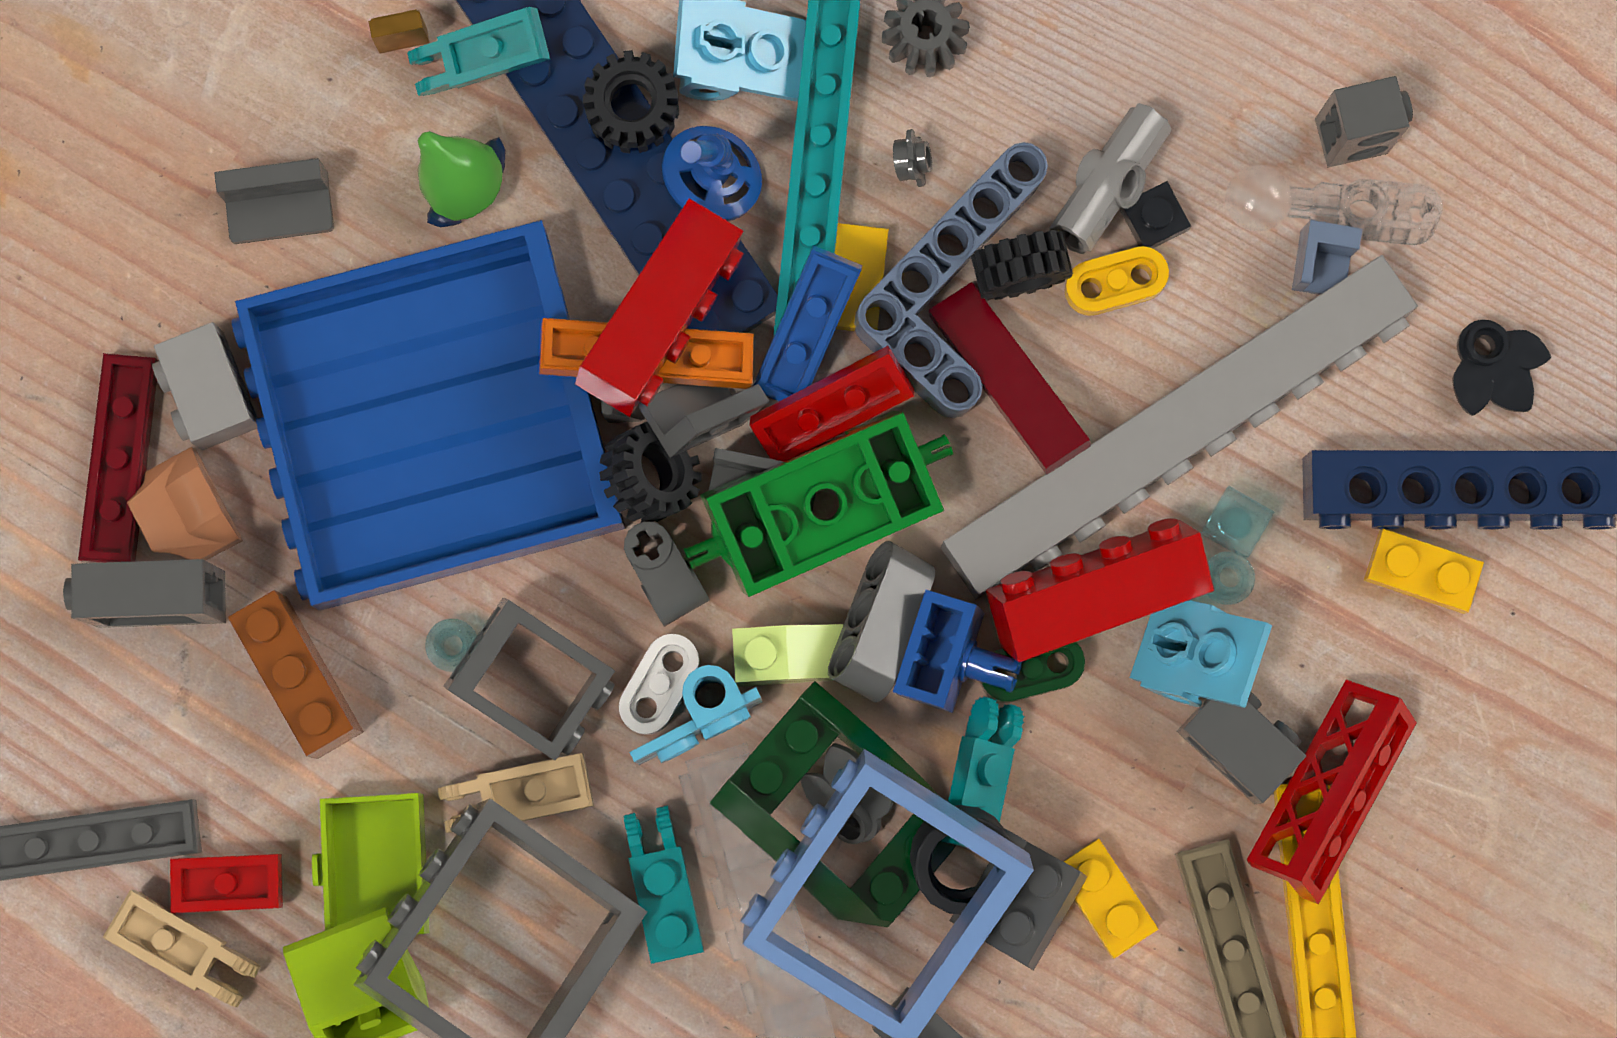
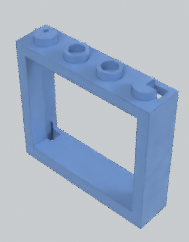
(960, 944)

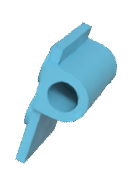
(737, 49)
(1200, 653)
(705, 721)

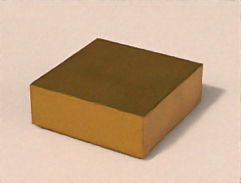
(398, 31)

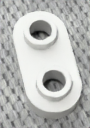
(657, 683)

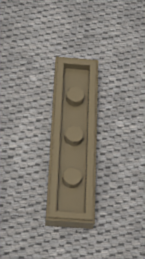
(1229, 942)

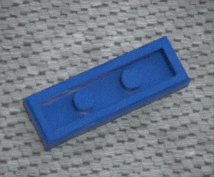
(807, 324)

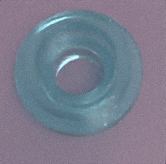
(1244, 571)
(439, 634)

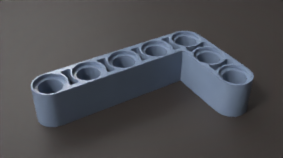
(939, 270)

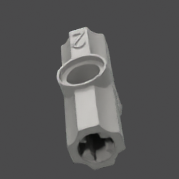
(1111, 178)

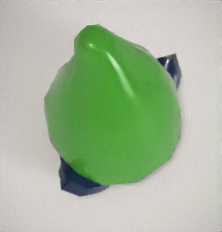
(458, 176)

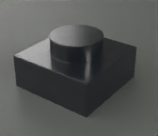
(1156, 217)

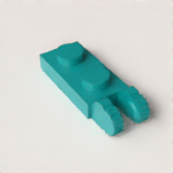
(483, 51)
(983, 765)
(663, 892)

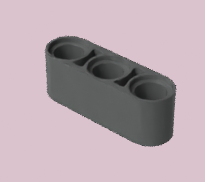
(880, 621)

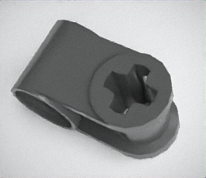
(667, 579)

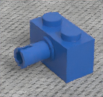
(946, 653)

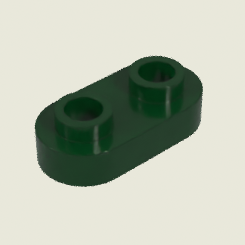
(1037, 678)

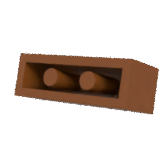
(295, 674)

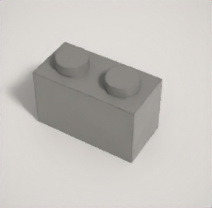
(204, 386)

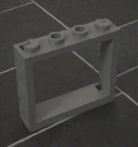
(439, 874)

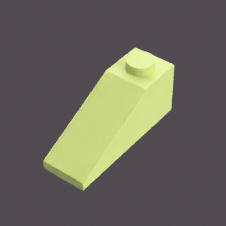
(783, 653)

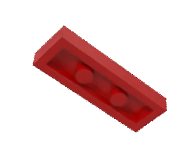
(832, 405)

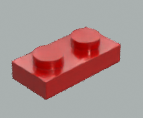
(226, 883)

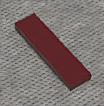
(1010, 378)
(118, 458)

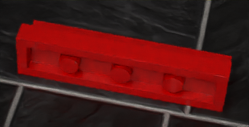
(1349, 797)

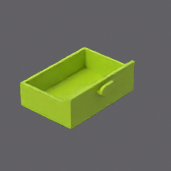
(369, 854)

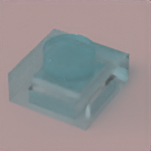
(1237, 522)

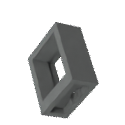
(146, 593)
(485, 649)

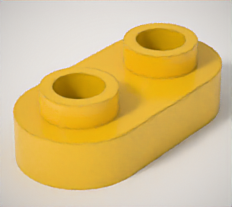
(1115, 282)

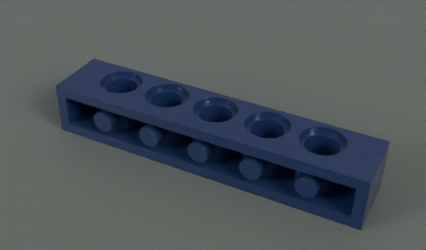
(1330, 472)

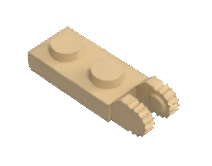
(530, 789)
(176, 946)

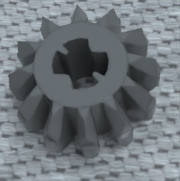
(941, 44)

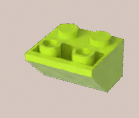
(325, 974)

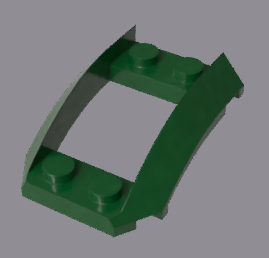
(779, 766)

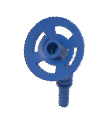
(711, 165)

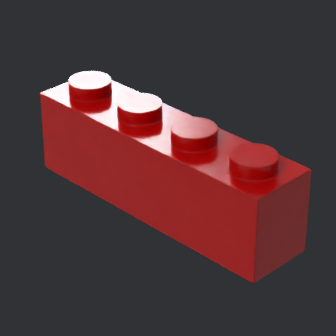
(659, 309)
(1099, 588)

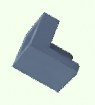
(1324, 255)

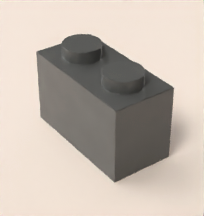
(1244, 746)

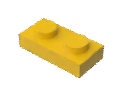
(1423, 571)
(1109, 901)

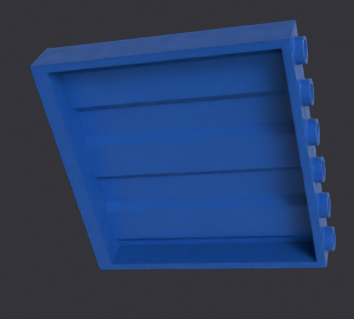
(421, 418)

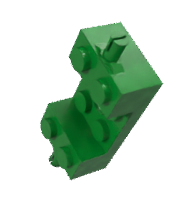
(766, 520)

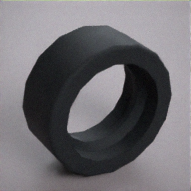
(924, 842)

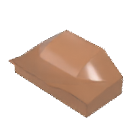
(183, 510)

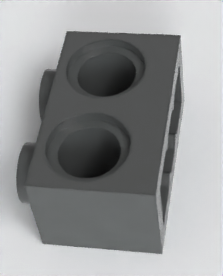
(1363, 121)

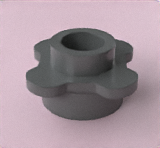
(912, 158)

